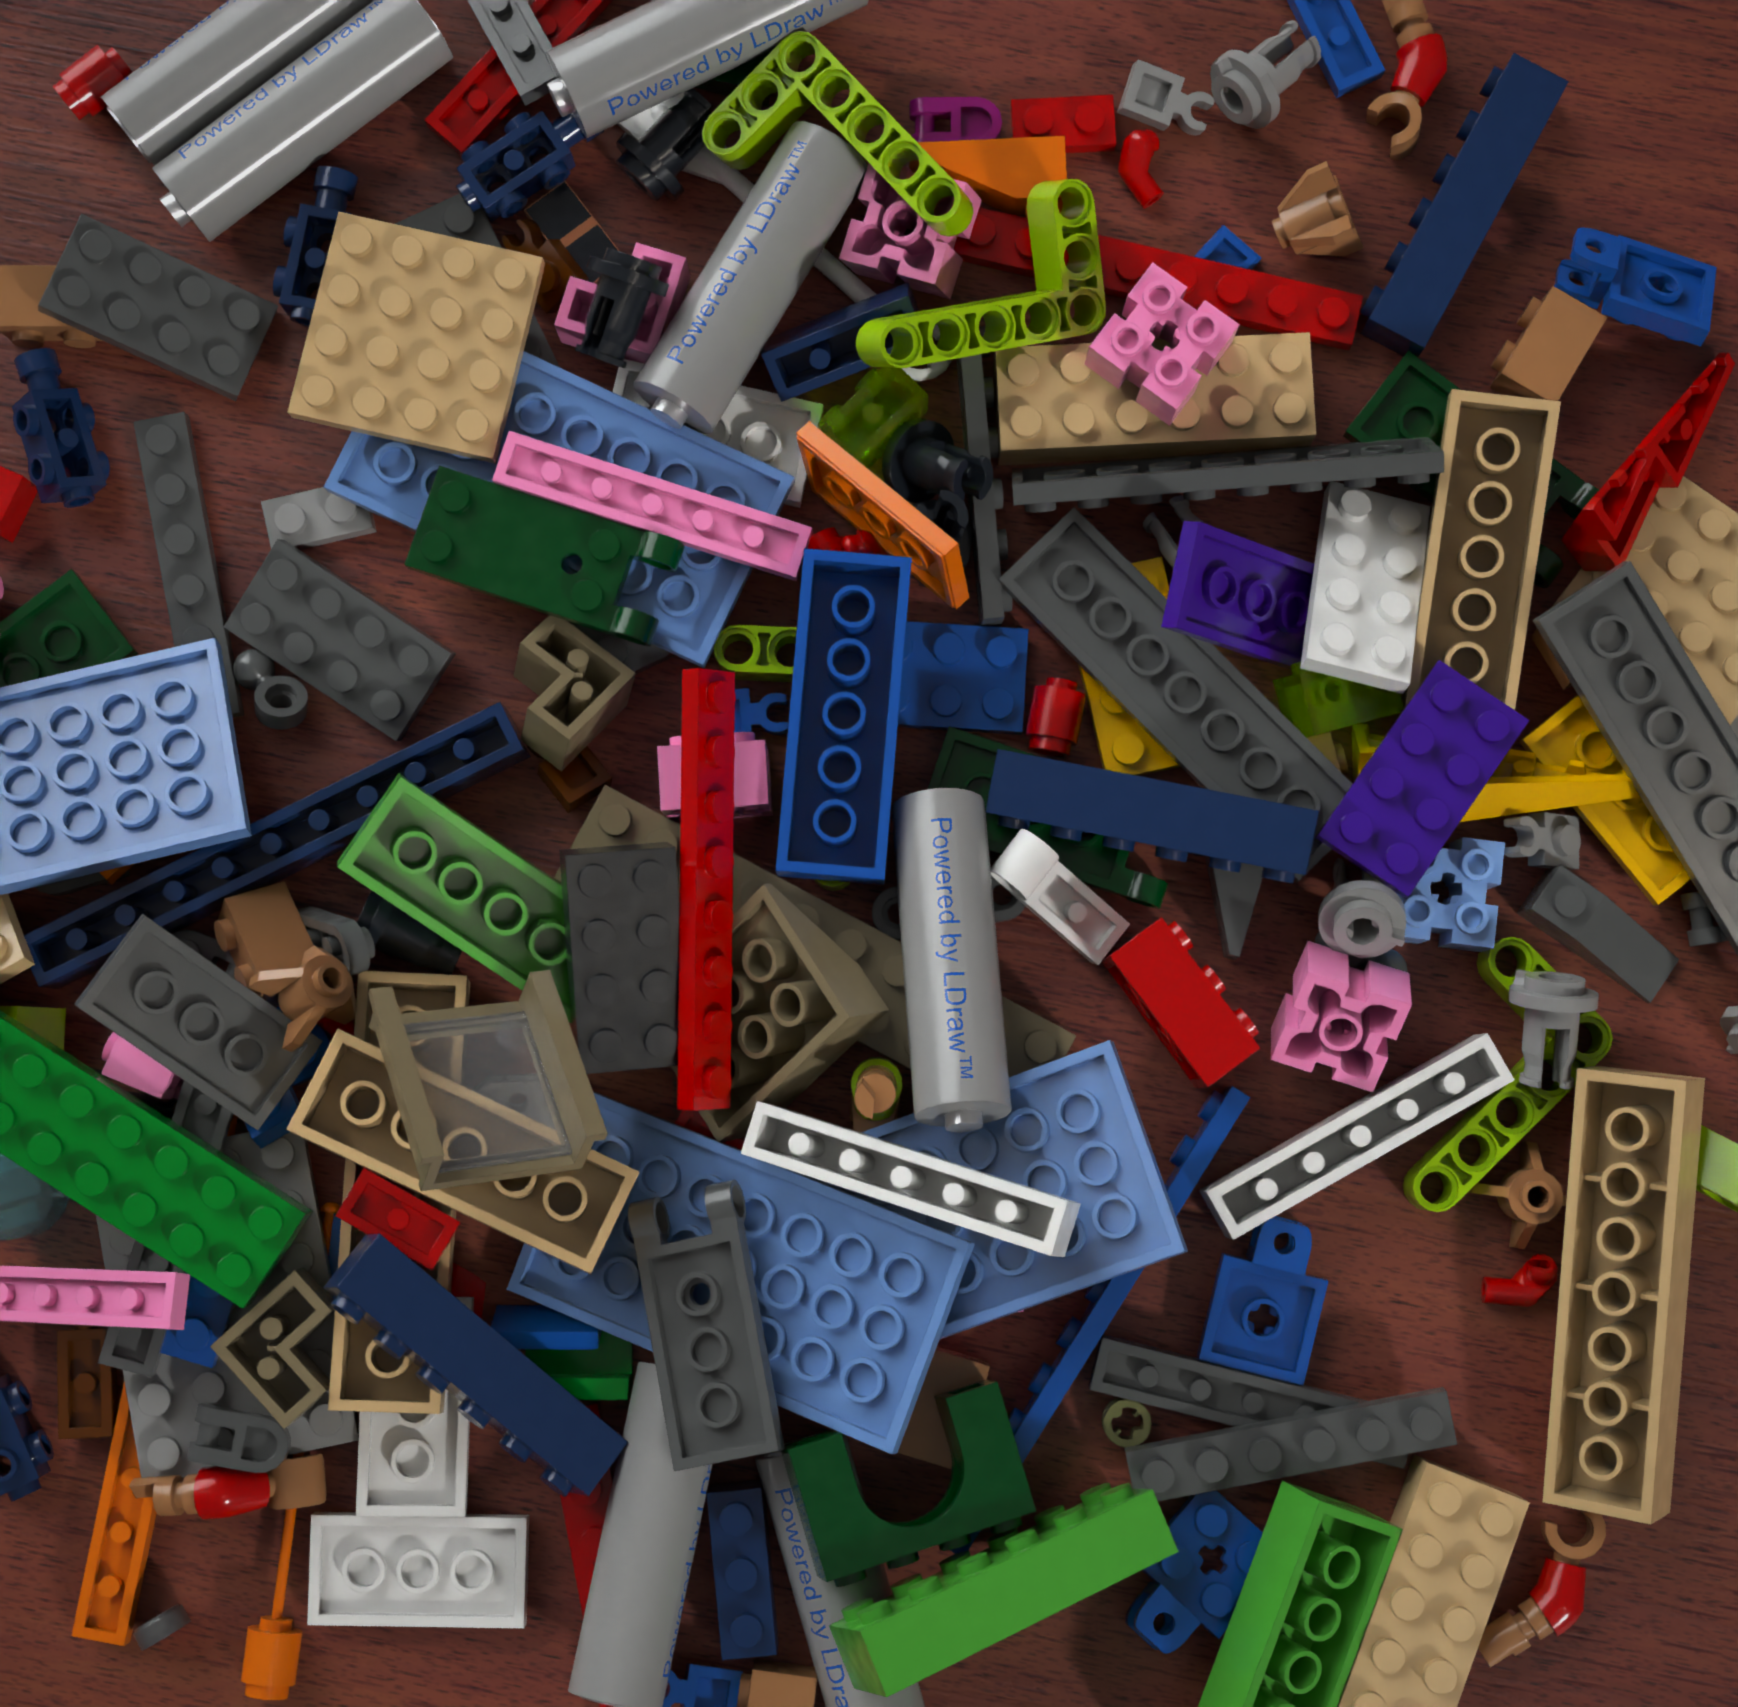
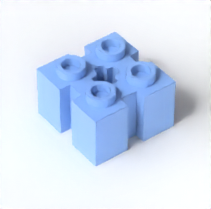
(1462, 918)

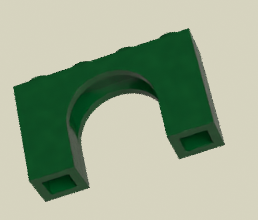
(983, 1491)

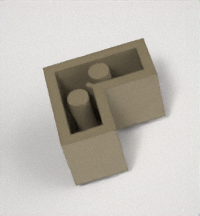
(577, 689)
(266, 1348)

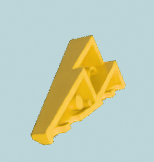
(1520, 782)

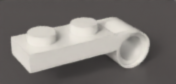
(1058, 897)

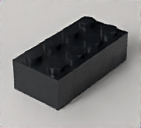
(622, 954)

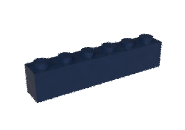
(1464, 206)
(1153, 813)
(475, 1365)

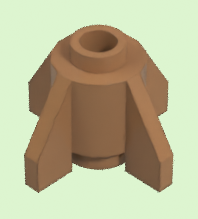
(1316, 216)
(309, 993)
(1513, 1195)

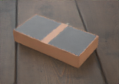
(566, 218)

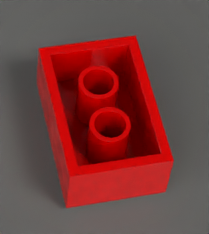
(1182, 1003)

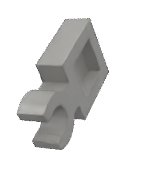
(1156, 98)
(1546, 840)

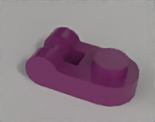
(969, 118)

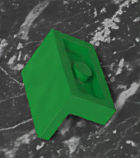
(591, 1373)

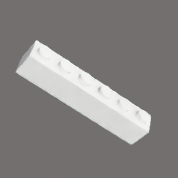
(1356, 1135)
(911, 1179)

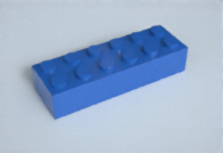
(843, 717)

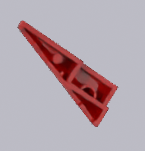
(1615, 514)

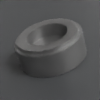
(161, 1626)

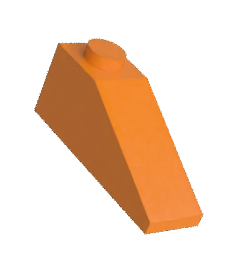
(1001, 168)

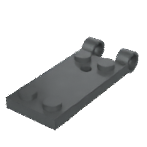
(711, 1354)

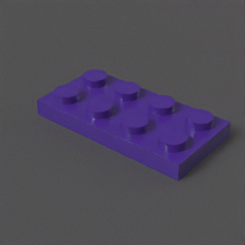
(1239, 595)
(1422, 779)

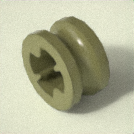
(1137, 1434)

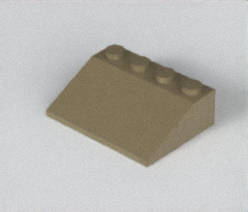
(791, 1009)

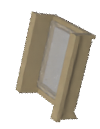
(489, 1086)

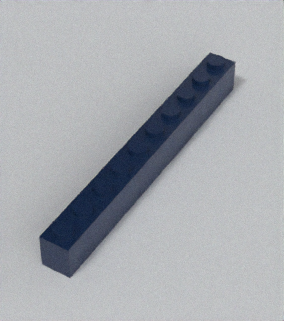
(278, 846)

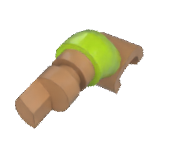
(875, 1093)

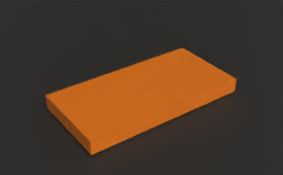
(879, 509)

